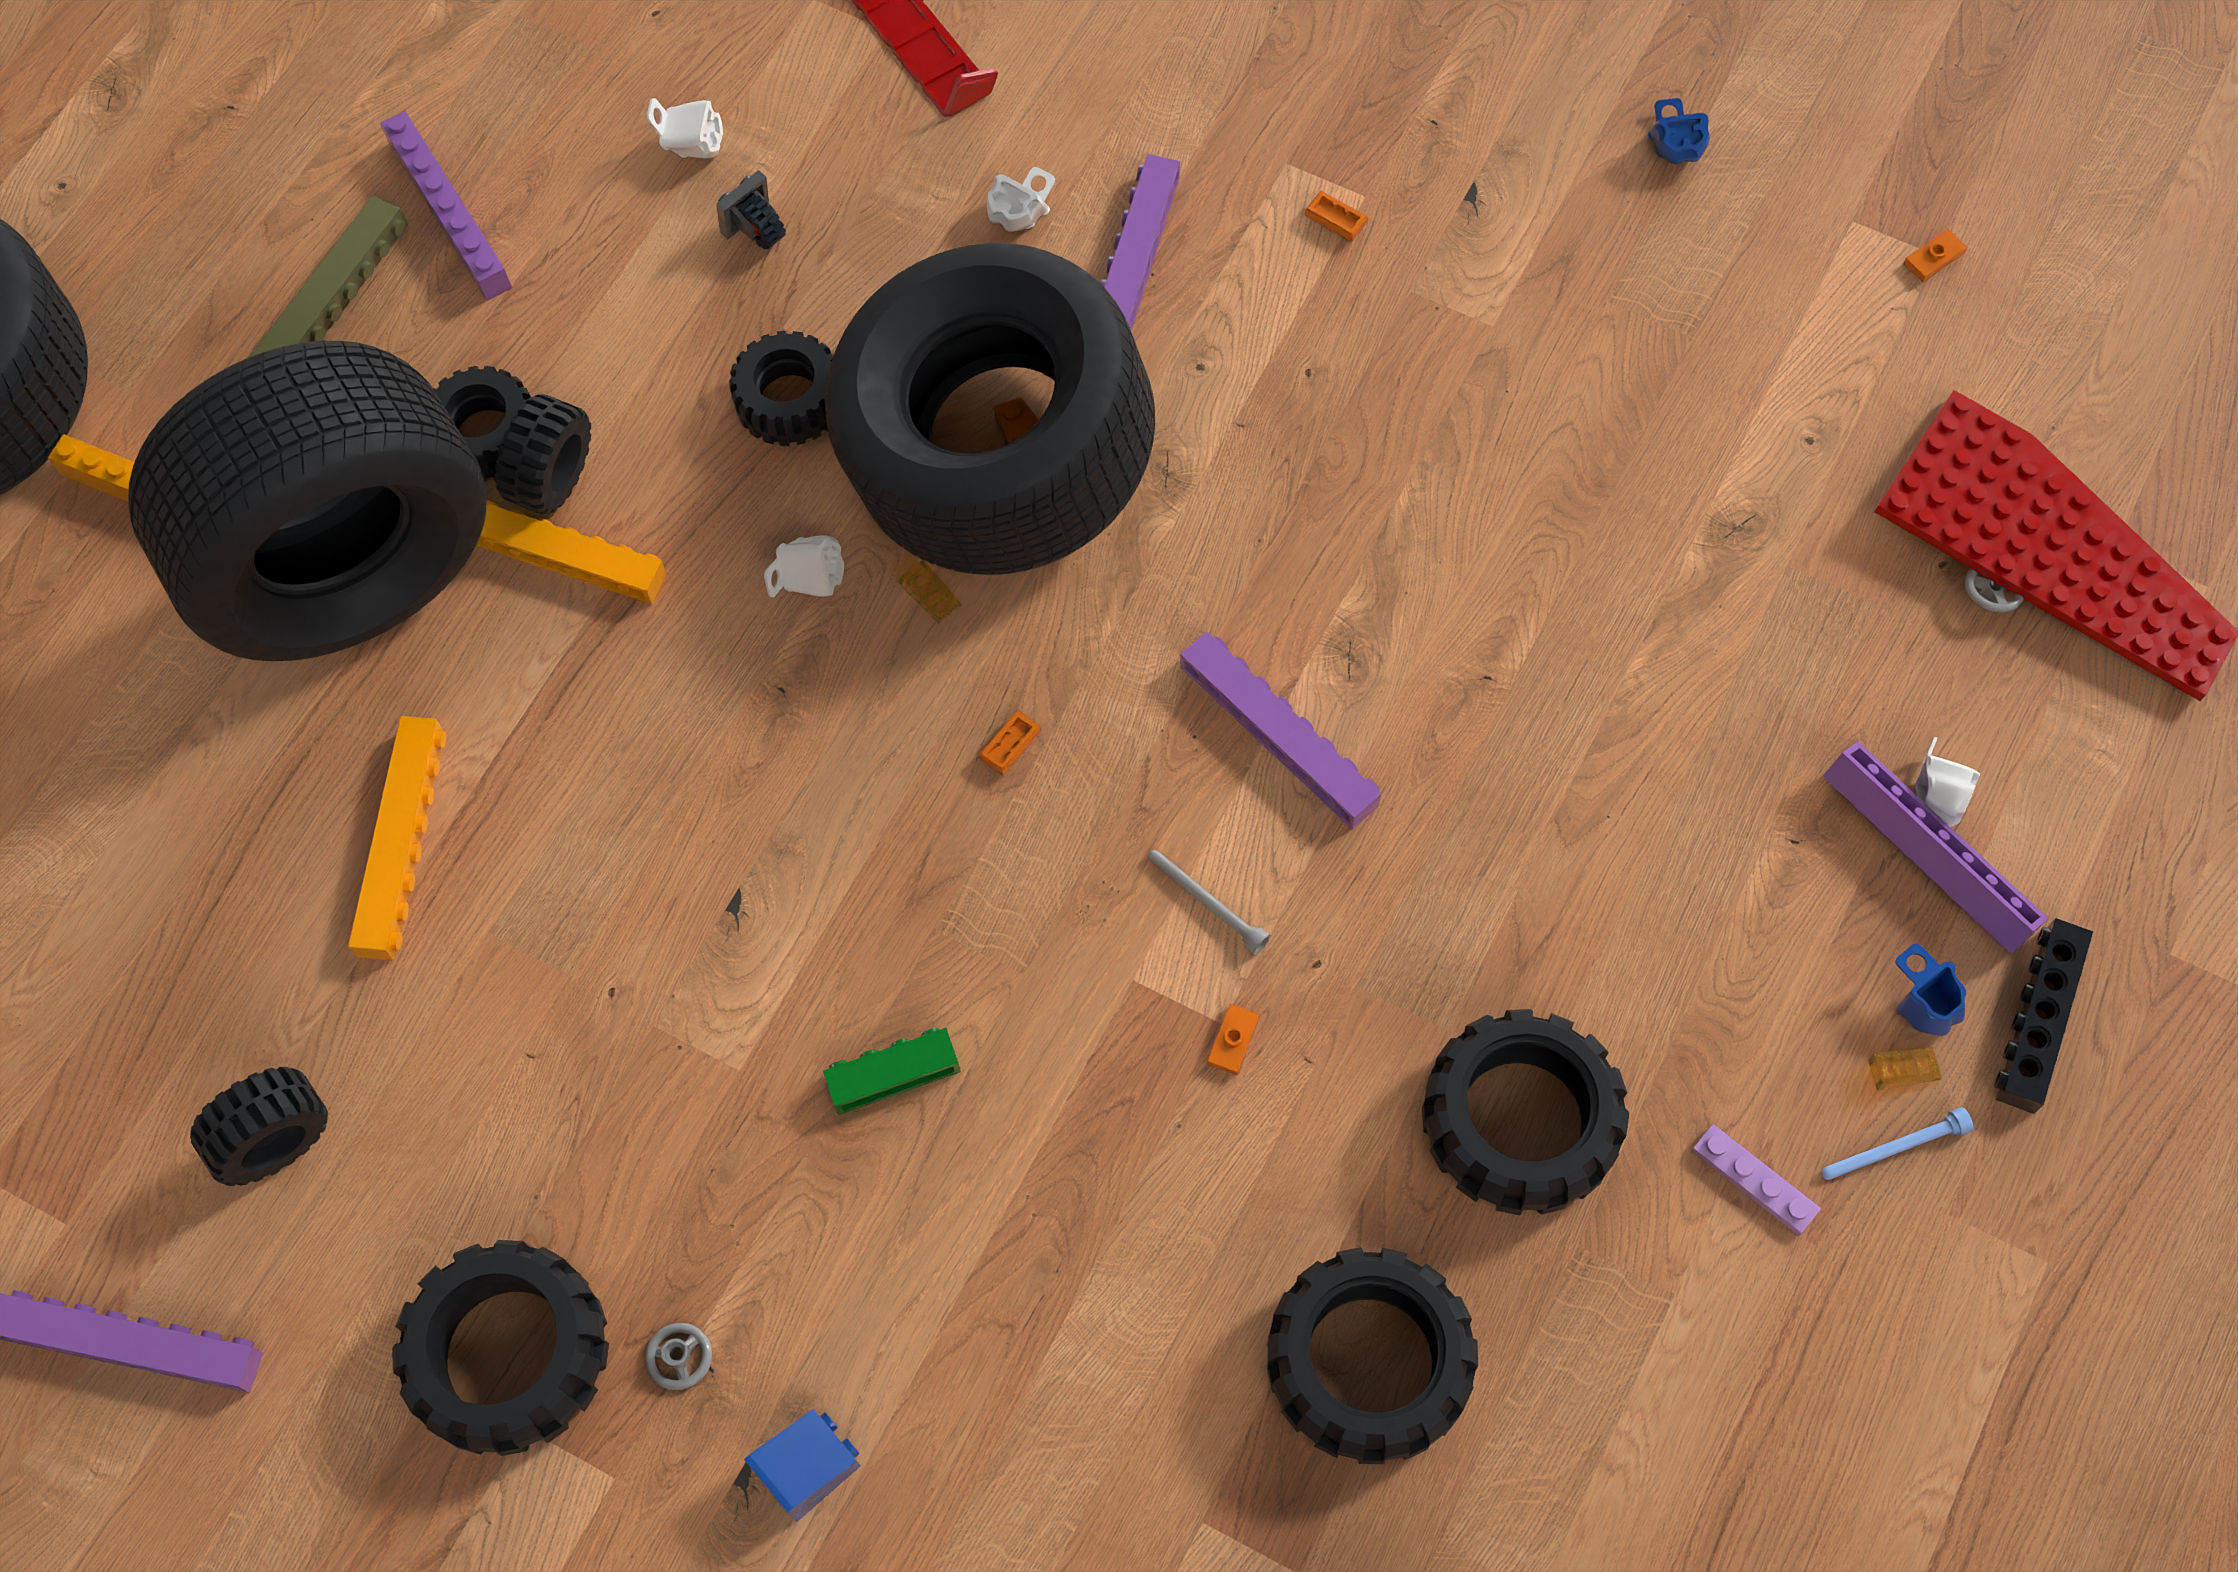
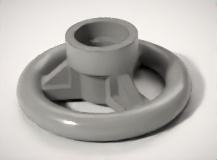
(1990, 594)
(666, 1353)

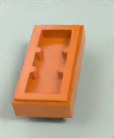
(1336, 216)
(1935, 255)
(1010, 742)
(1233, 1039)

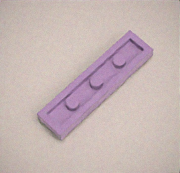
(1756, 1180)

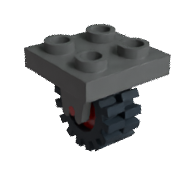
(749, 211)

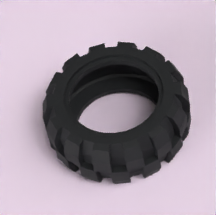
(1557, 1049)
(1417, 1292)

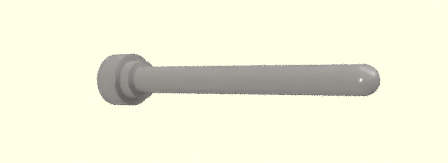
(1254, 938)

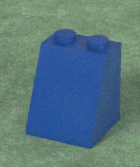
(804, 1463)

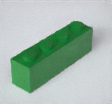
(891, 1070)

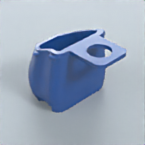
(1679, 136)
(1936, 998)

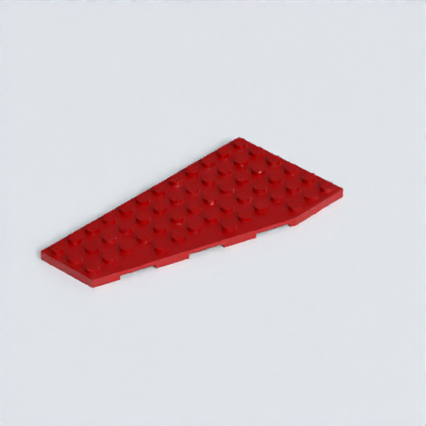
(2037, 530)

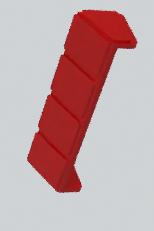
(929, 53)

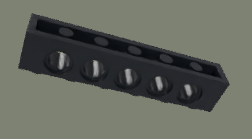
(2072, 944)

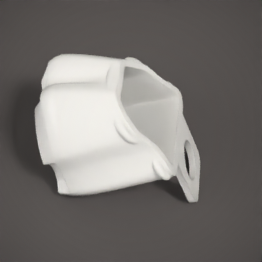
(688, 128)
(1017, 204)
(807, 566)
(1945, 786)

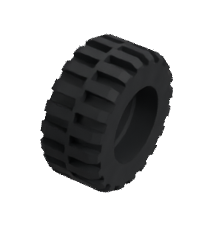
(768, 361)
(481, 391)
(542, 454)
(258, 1126)

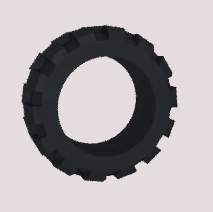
(449, 1297)

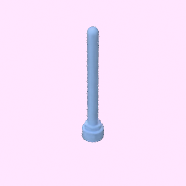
(1956, 1122)

